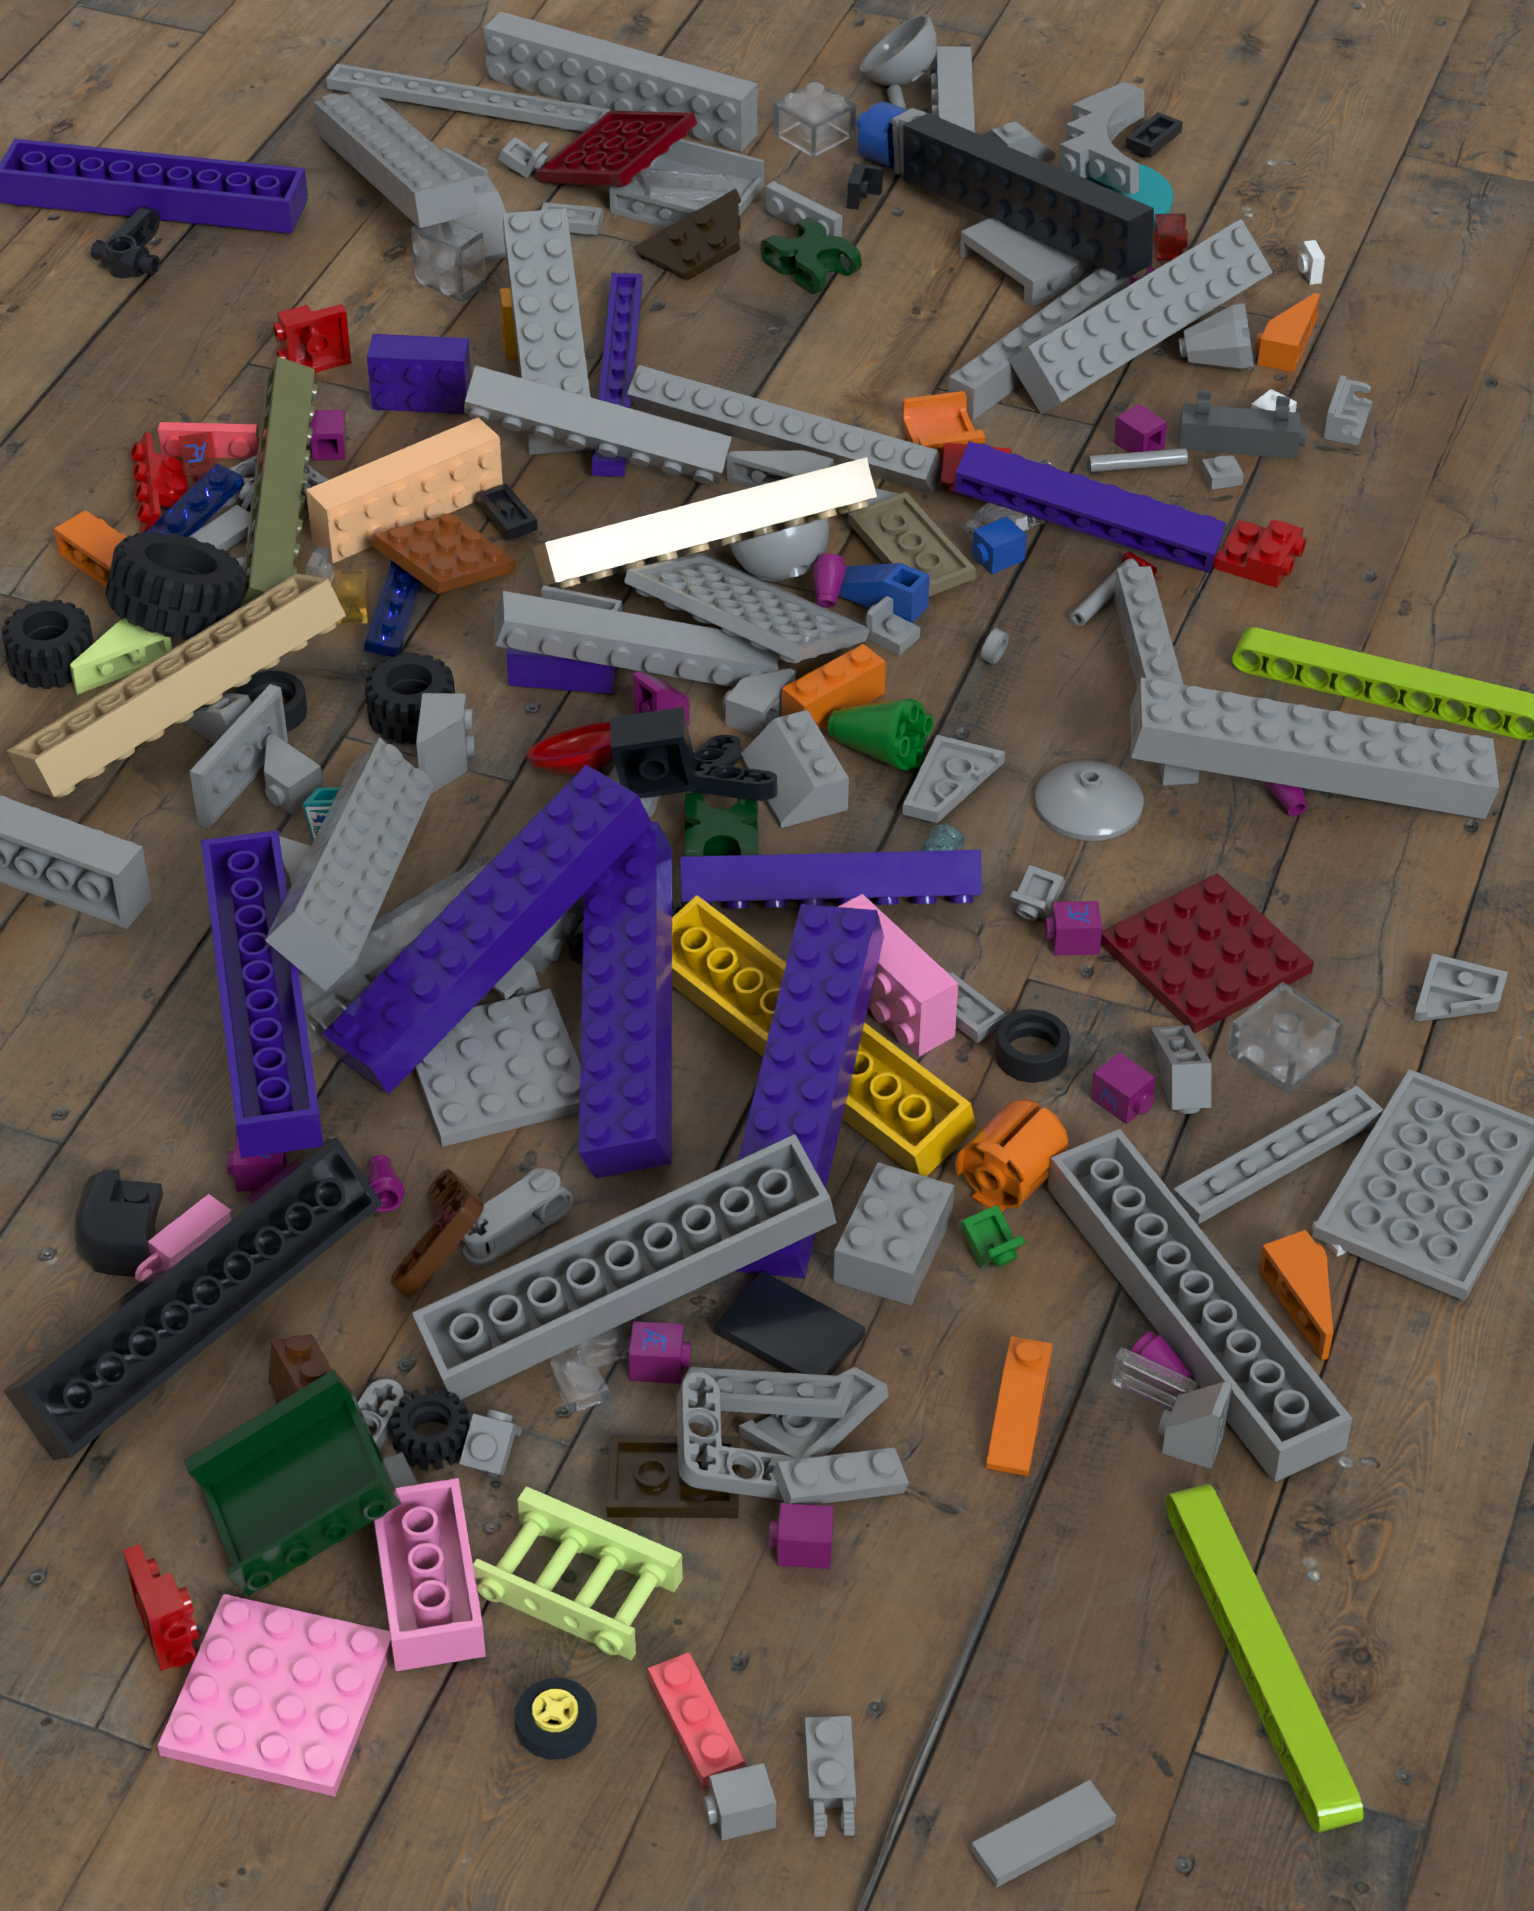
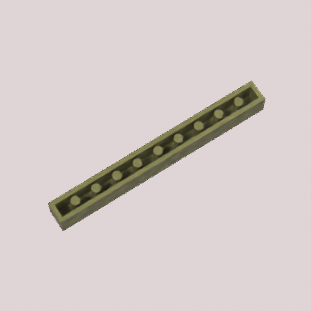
(279, 478)

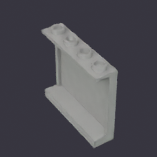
(742, 171)
(1033, 263)

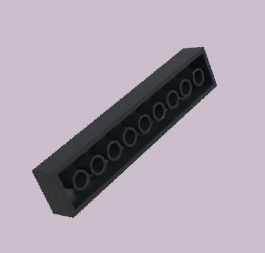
(1029, 195)
(192, 1299)

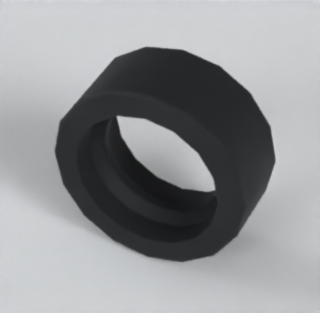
(291, 689)
(1034, 1024)

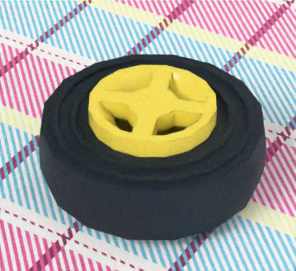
(562, 1702)

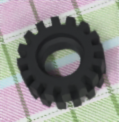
(425, 1409)

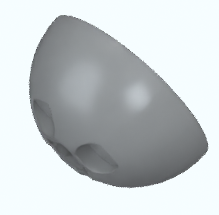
(902, 53)
(784, 552)

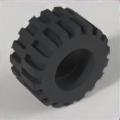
(45, 641)
(396, 693)

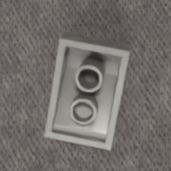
(488, 219)

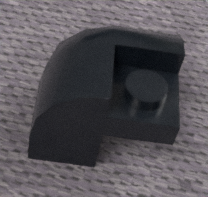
(116, 1222)

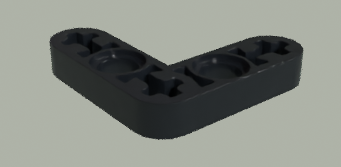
(719, 777)

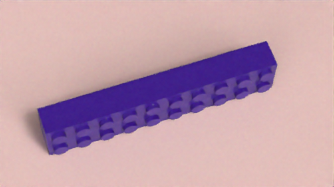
(175, 185)
(487, 928)
(260, 998)
(628, 1012)
(813, 1048)

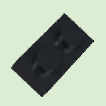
(1154, 135)
(507, 511)

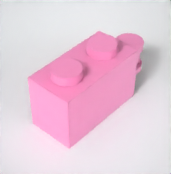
(181, 1233)

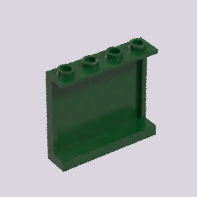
(293, 1482)

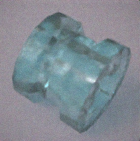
(943, 838)

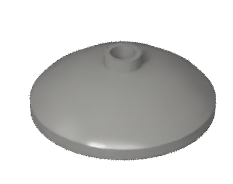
(1089, 800)

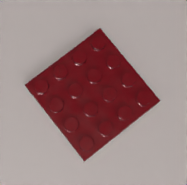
(617, 148)
(1205, 952)

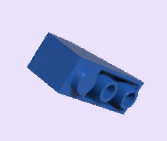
(904, 584)

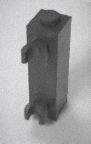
(1241, 429)

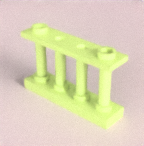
(595, 1537)

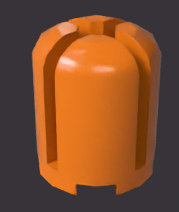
(1012, 1154)

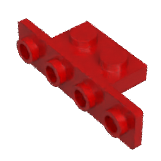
(157, 481)

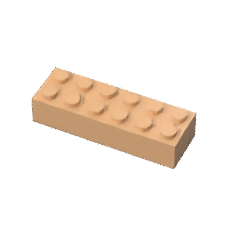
(404, 488)

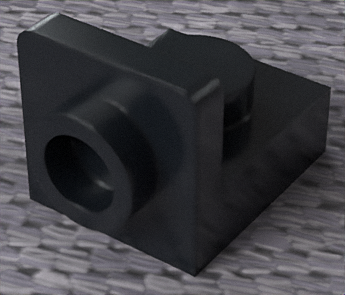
(863, 181)

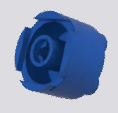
(876, 133)

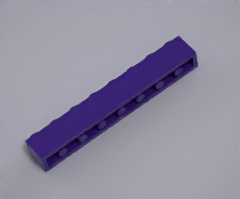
(1089, 506)
(833, 876)

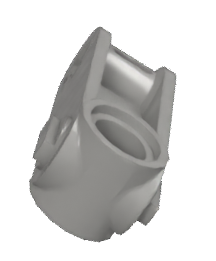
(517, 1216)

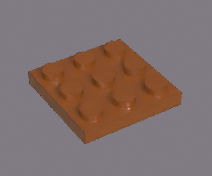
(444, 553)

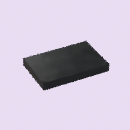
(788, 1328)

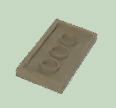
(906, 535)

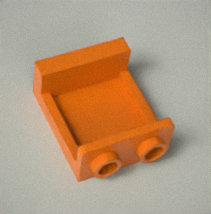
(938, 420)

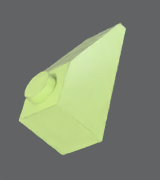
(117, 655)

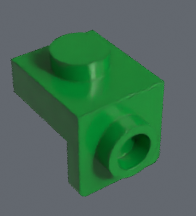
(991, 1238)

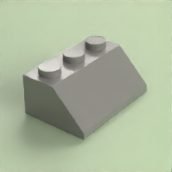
(806, 769)

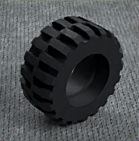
(173, 583)

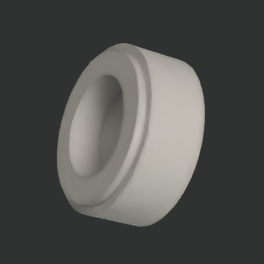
(994, 646)

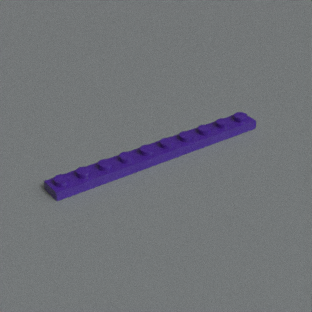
(619, 356)

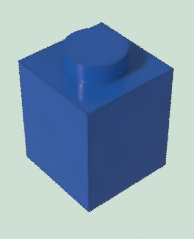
(999, 545)

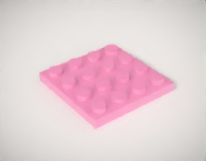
(277, 1695)

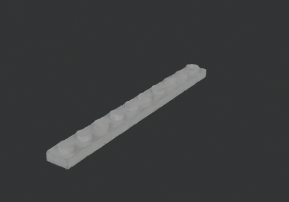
(466, 98)

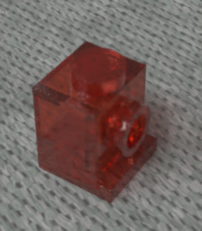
(1169, 236)

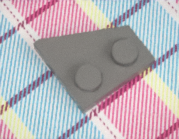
(1458, 989)

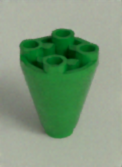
(885, 731)

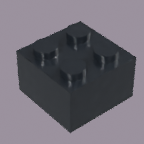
(653, 752)

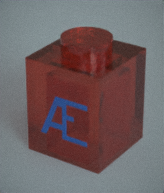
(198, 454)

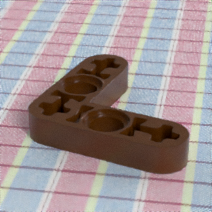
(458, 1212)

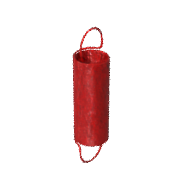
(1141, 562)

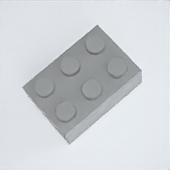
(893, 1233)

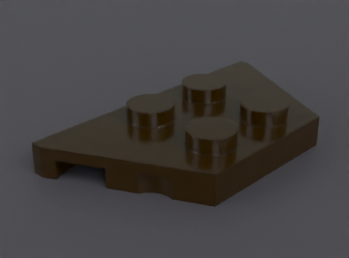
(697, 239)

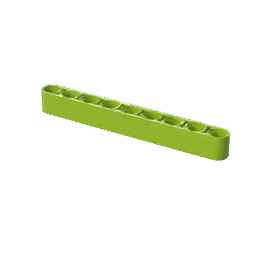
(1386, 682)
(1264, 1660)

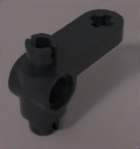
(125, 249)

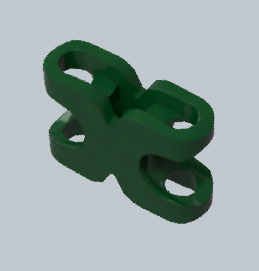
(810, 255)
(720, 831)

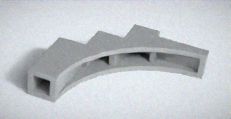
(1090, 134)

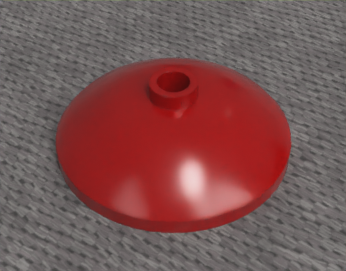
(573, 749)

